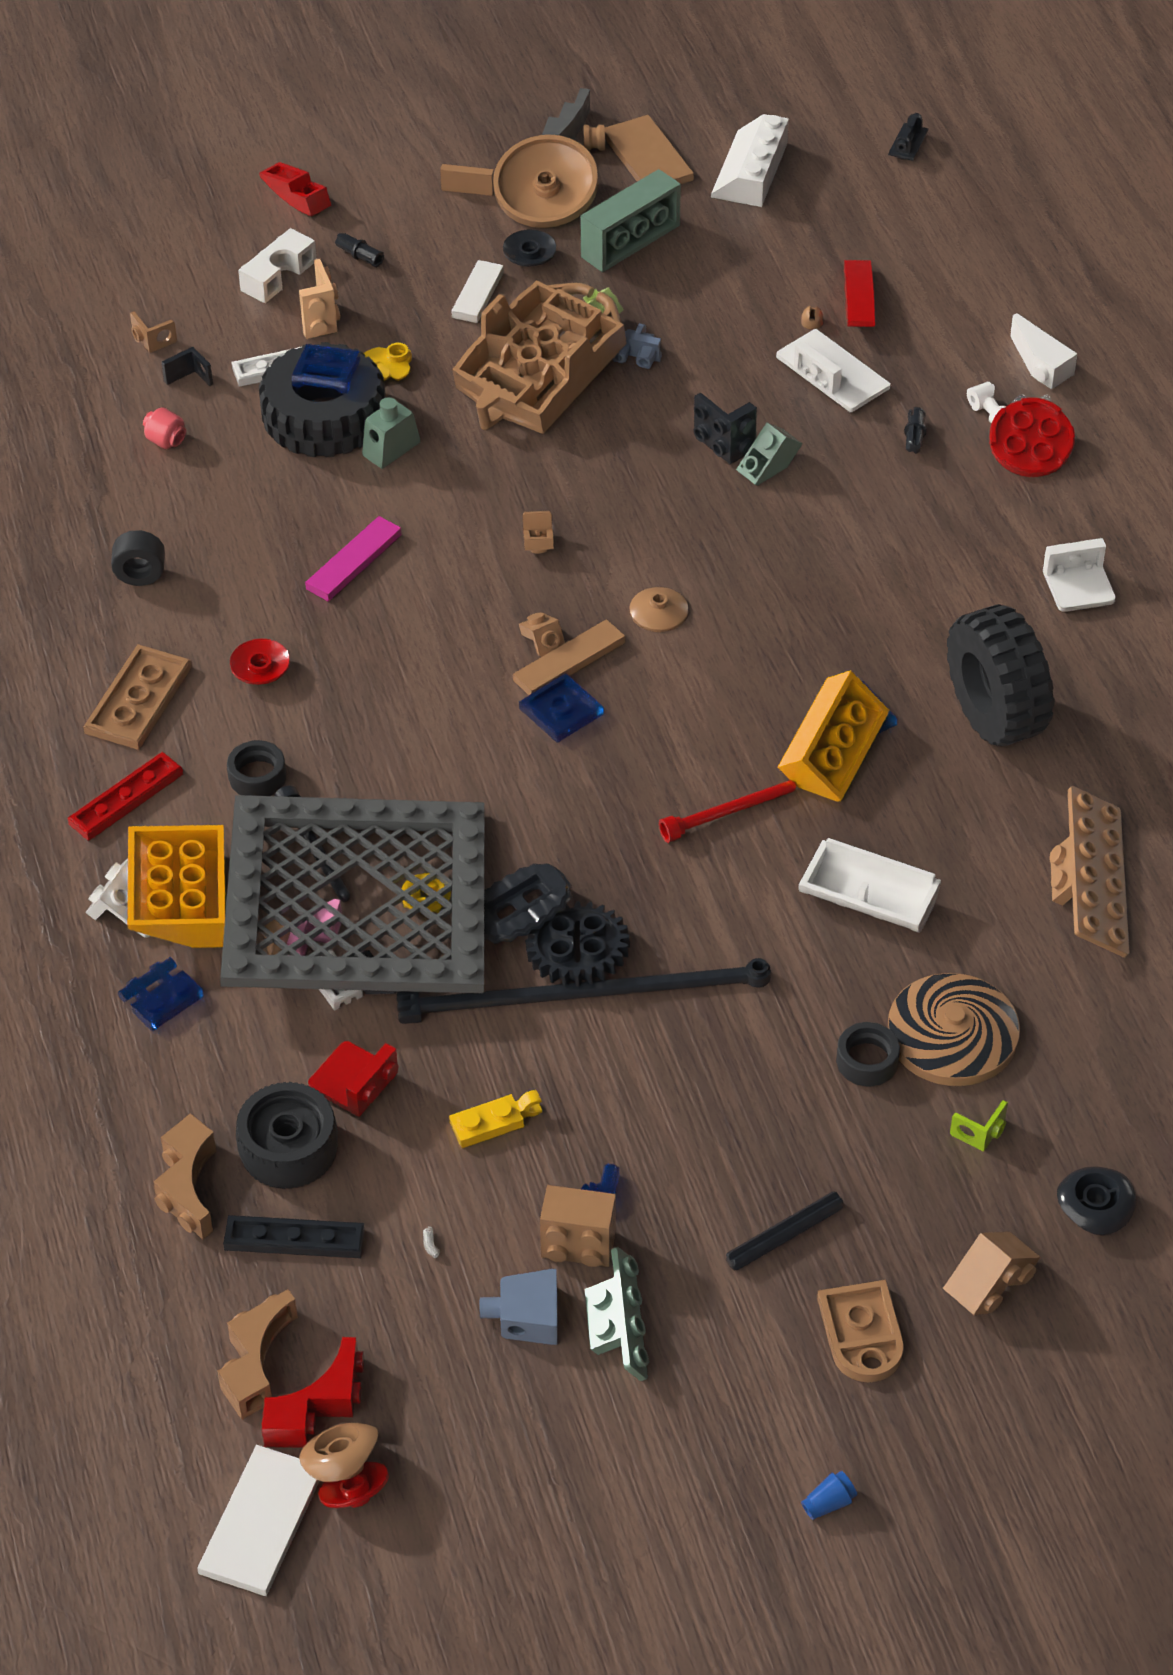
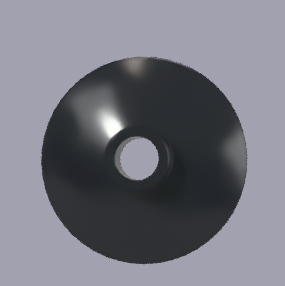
(529, 247)

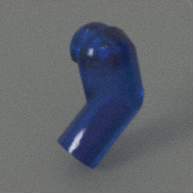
(608, 1180)

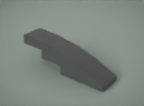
(571, 117)

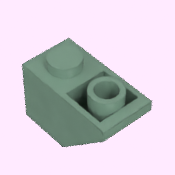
(768, 454)

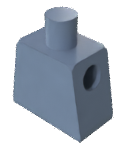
(525, 1307)

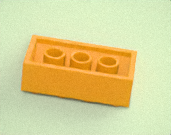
(834, 737)

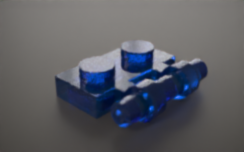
(164, 1001)

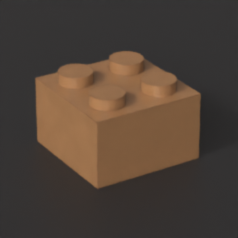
(578, 1226)

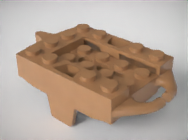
(527, 343)

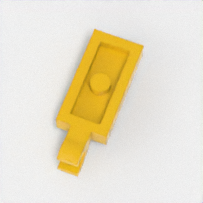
(494, 1118)

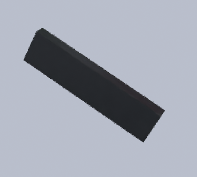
(294, 1236)

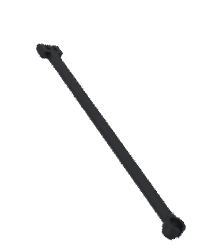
(411, 1005)

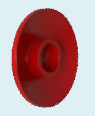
(259, 661)
(356, 1490)

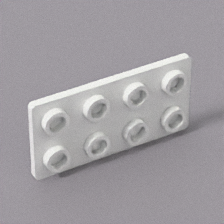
(833, 370)

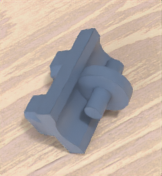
(640, 345)

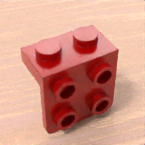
(355, 1076)

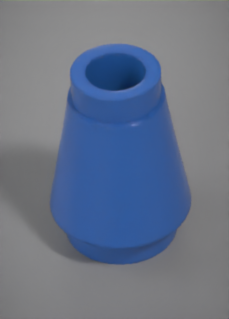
(829, 1495)

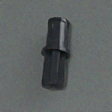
(360, 249)
(915, 430)

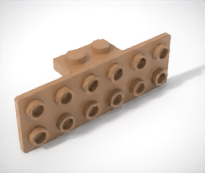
(1092, 872)

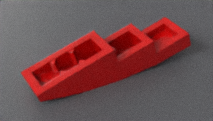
(859, 293)

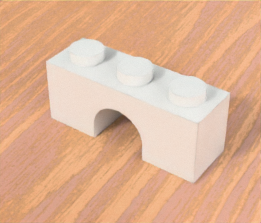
(262, 274)

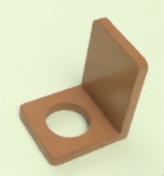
(148, 337)

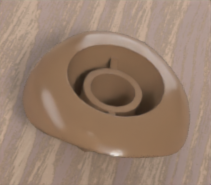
(338, 1451)

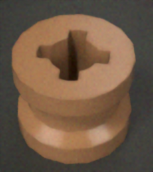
(594, 137)

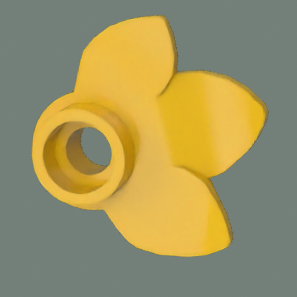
(392, 360)

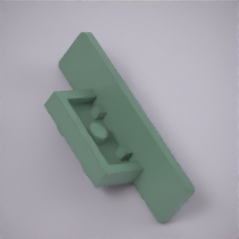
(616, 1315)

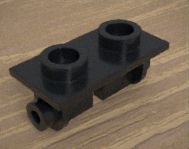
(909, 138)

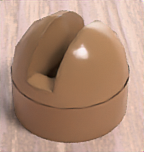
(812, 323)

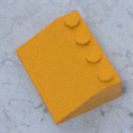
(177, 883)

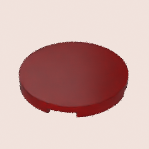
(1031, 437)

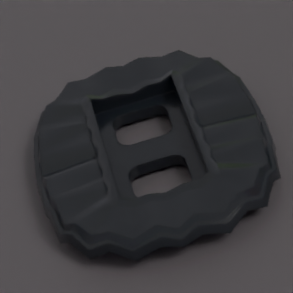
(528, 916)

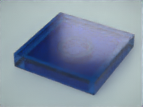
(561, 707)

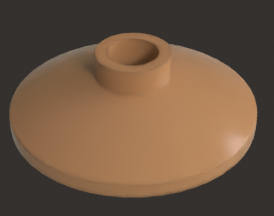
(658, 609)

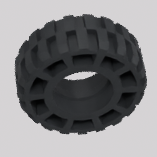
(318, 426)
(1000, 675)

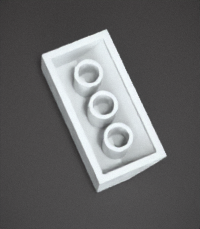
(752, 161)

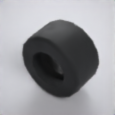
(138, 545)

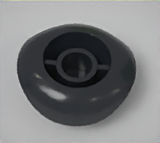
(1097, 1199)

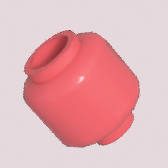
(164, 428)

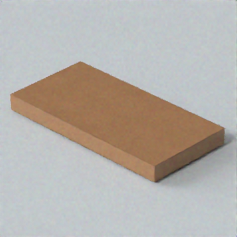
(646, 149)
(137, 697)

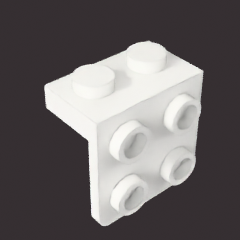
(1078, 575)
(113, 895)

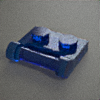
(326, 361)

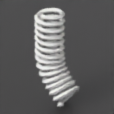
(429, 1240)

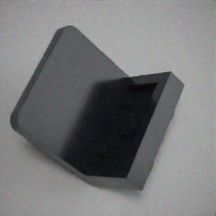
(725, 433)

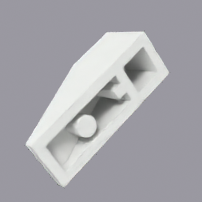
(1042, 354)

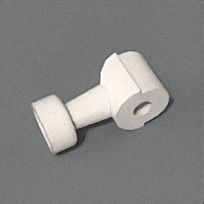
(983, 398)

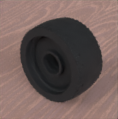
(287, 1135)

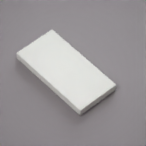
(259, 1522)

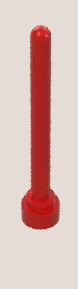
(673, 827)

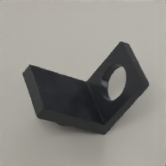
(185, 364)

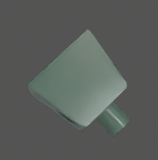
(389, 433)

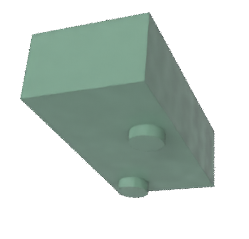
(630, 220)

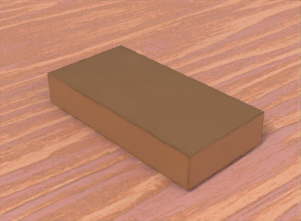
(467, 179)

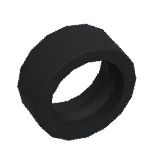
(251, 752)
(871, 1034)

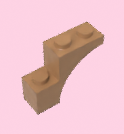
(185, 1151)
(251, 1335)

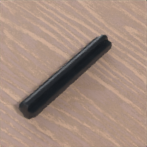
(784, 1231)

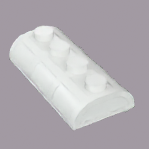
(871, 884)

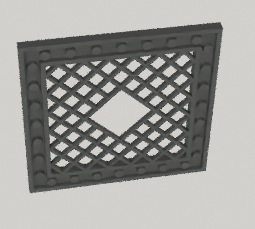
(455, 972)

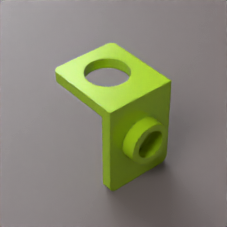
(983, 1135)

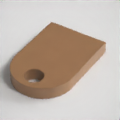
(862, 1326)

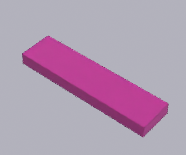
(353, 558)

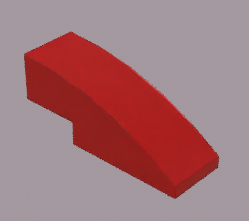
(296, 188)

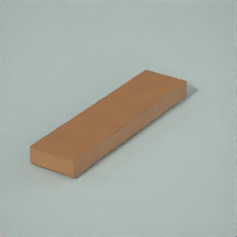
(570, 657)

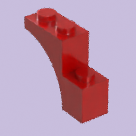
(293, 1416)

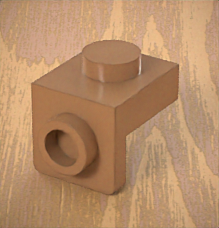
(538, 531)
(544, 632)

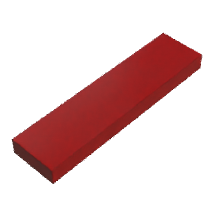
(125, 796)

